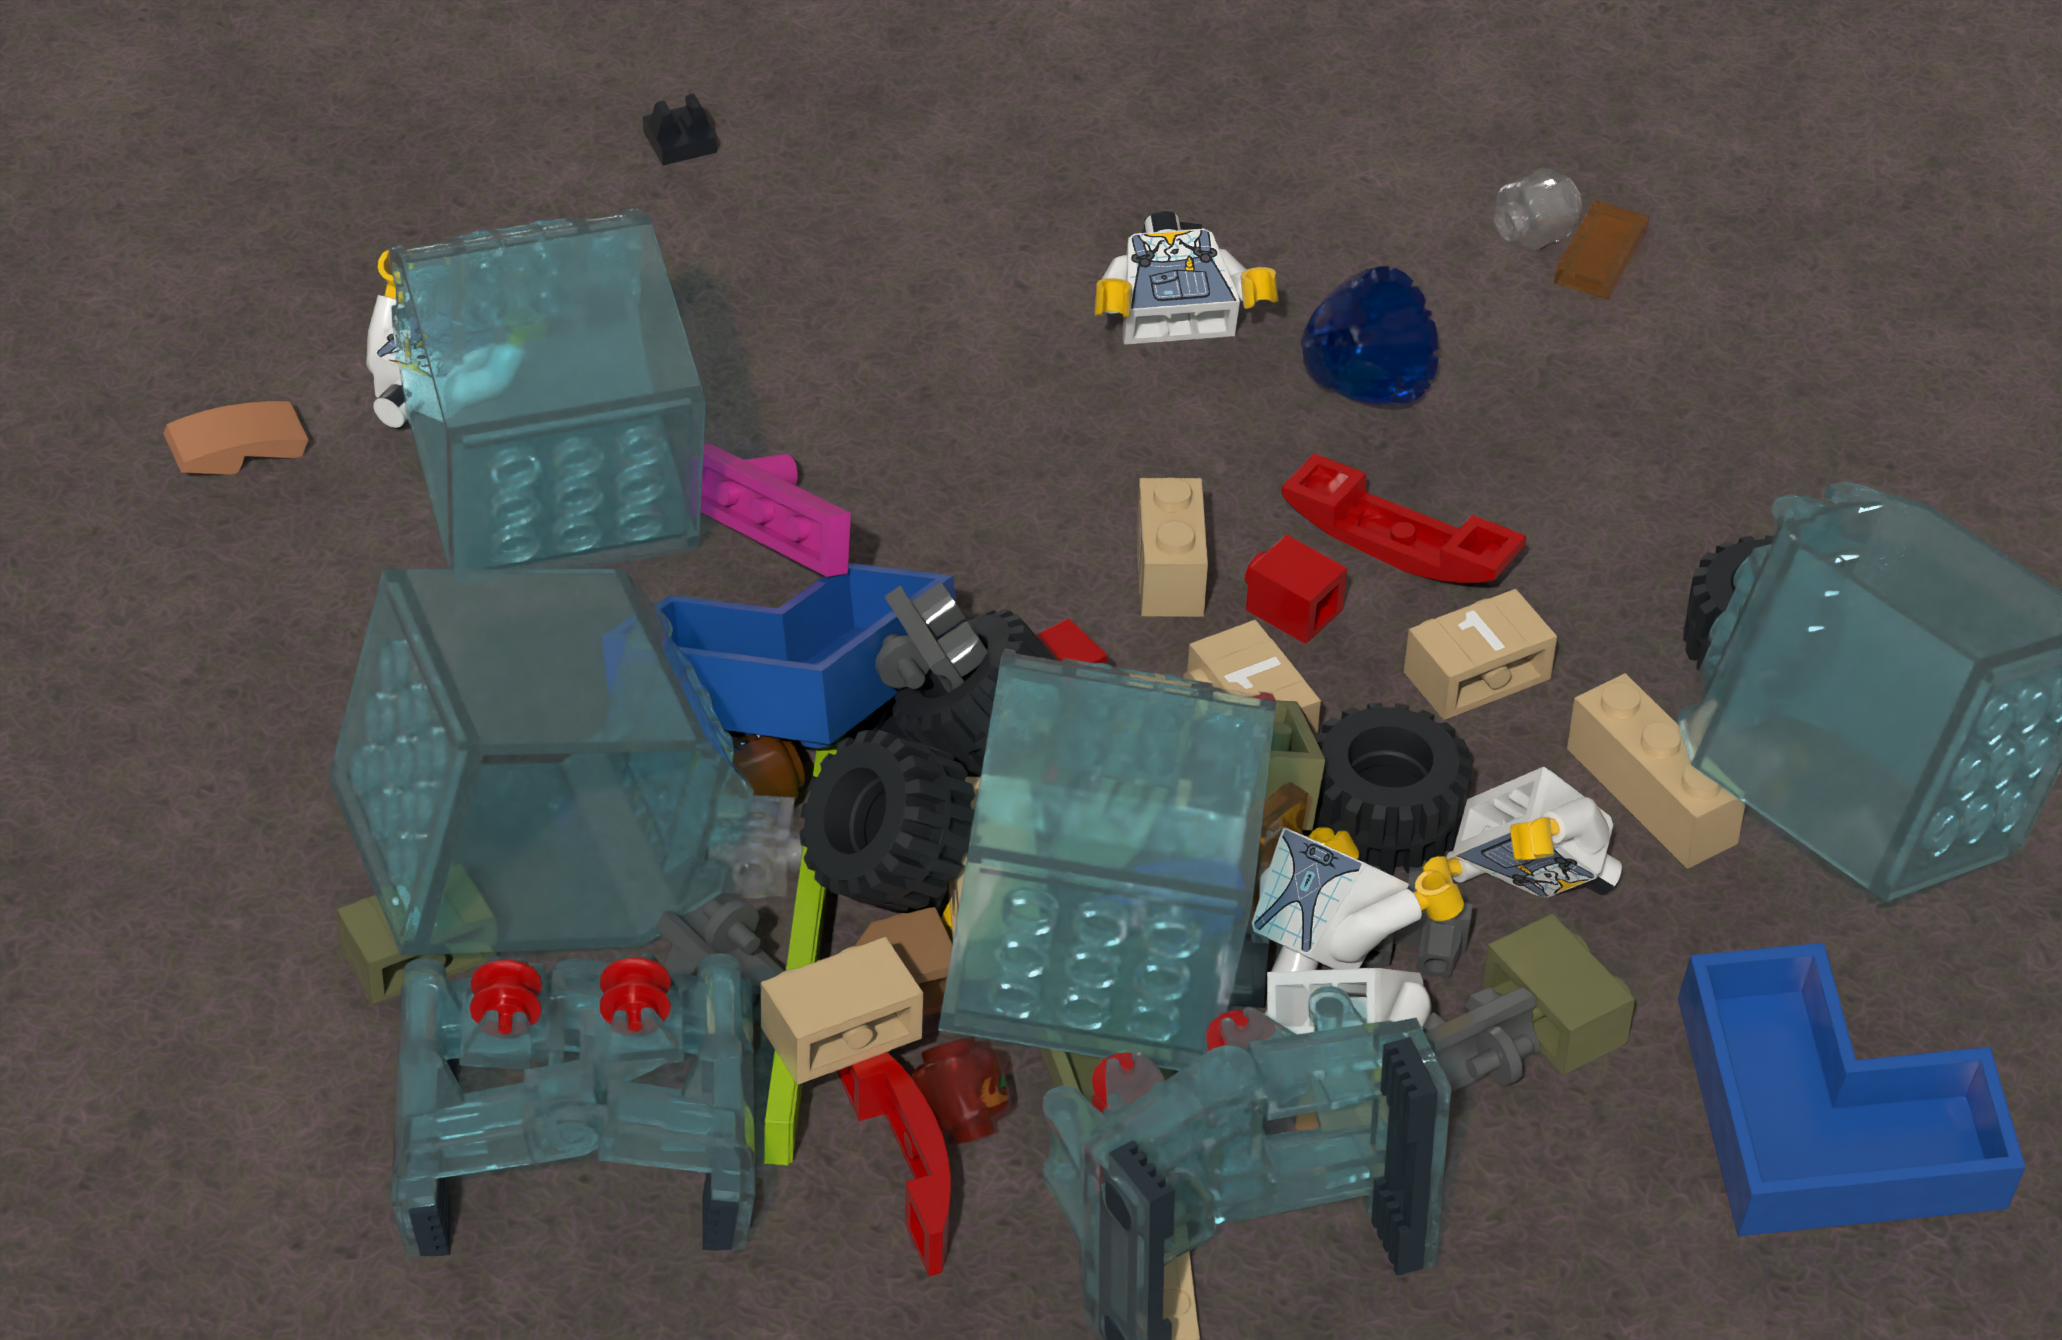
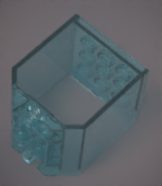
(551, 394)
(1884, 690)
(531, 849)
(1109, 860)

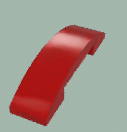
(1338, 504)
(882, 1088)

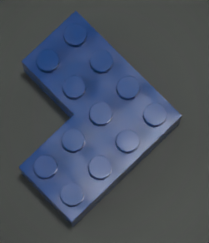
(802, 665)
(1827, 1136)

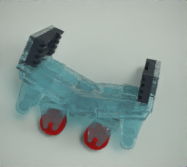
(624, 1024)
(1222, 1166)

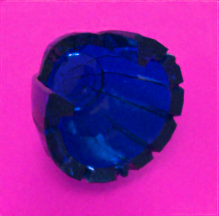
(1372, 339)

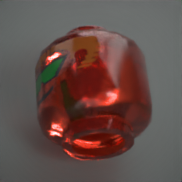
(963, 1087)

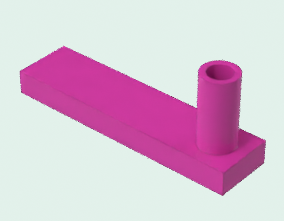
(764, 504)

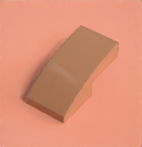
(223, 436)

